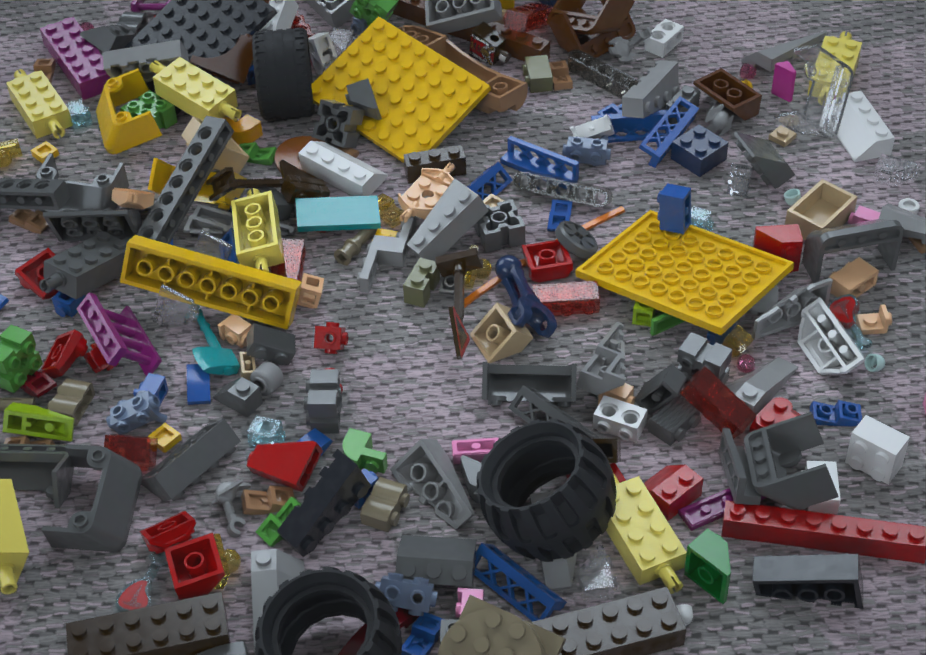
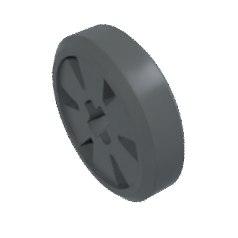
(576, 239)

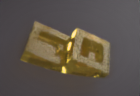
(388, 211)

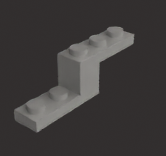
(385, 251)

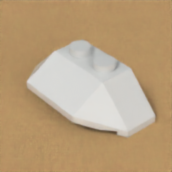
(827, 341)

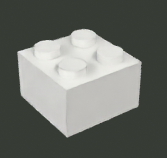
(877, 449)

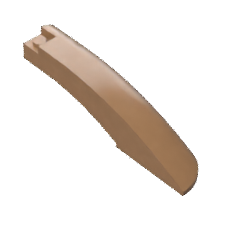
(505, 90)

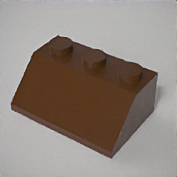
(731, 93)

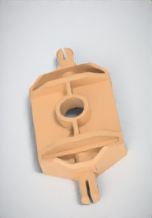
(431, 183)
(132, 198)

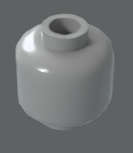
(268, 377)

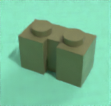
(538, 73)
(420, 281)

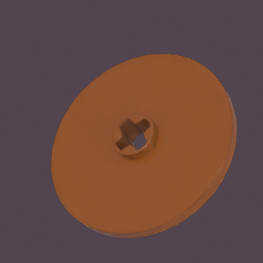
(289, 150)

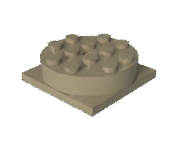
(493, 631)

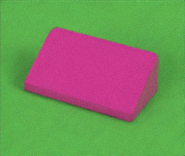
(784, 80)

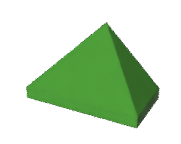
(663, 321)

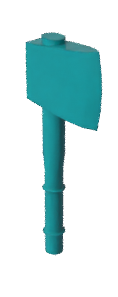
(214, 358)

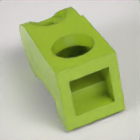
(642, 314)

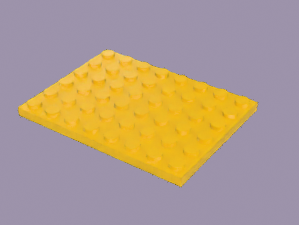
(414, 87)
(686, 274)

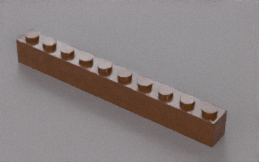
(517, 43)

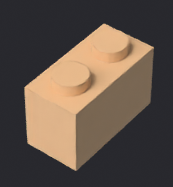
(854, 278)

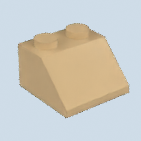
(498, 336)

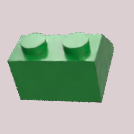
(709, 564)

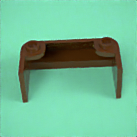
(608, 20)
(591, 44)

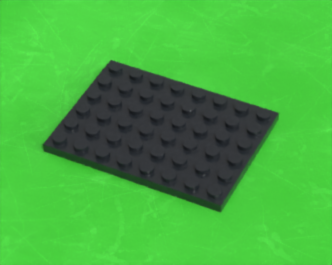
(204, 26)

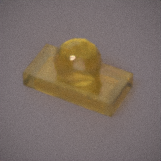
(9, 150)
(478, 273)
(738, 340)
(230, 560)

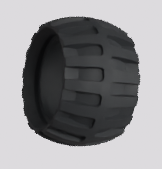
(569, 516)
(325, 595)

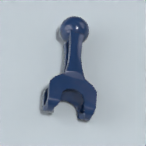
(525, 304)

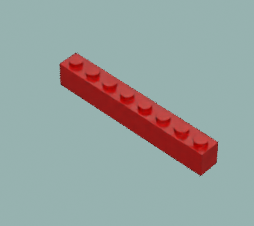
(825, 532)

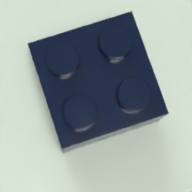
(699, 150)

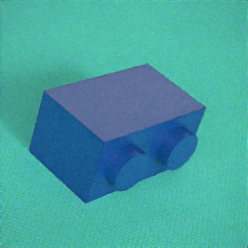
(674, 208)

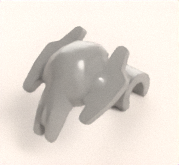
(623, 47)
(719, 118)
(225, 495)

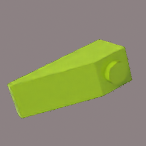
(37, 422)

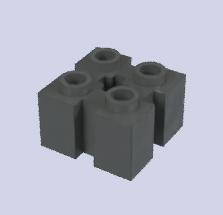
(338, 123)
(501, 227)
(697, 353)
(323, 400)

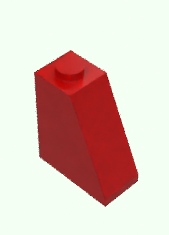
(285, 462)

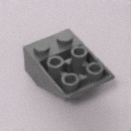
(764, 159)

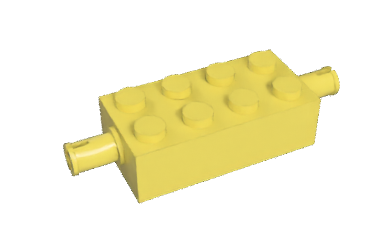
(844, 49)
(194, 90)
(39, 104)
(257, 230)
(645, 536)
(12, 539)

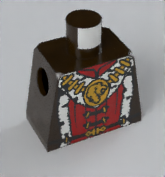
(488, 45)

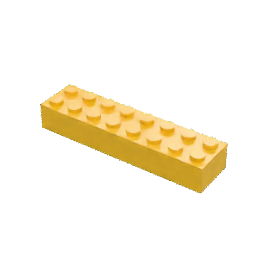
(211, 281)

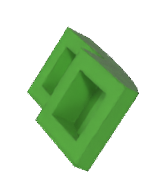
(258, 155)
(268, 528)

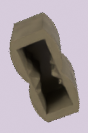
(72, 399)
(384, 504)

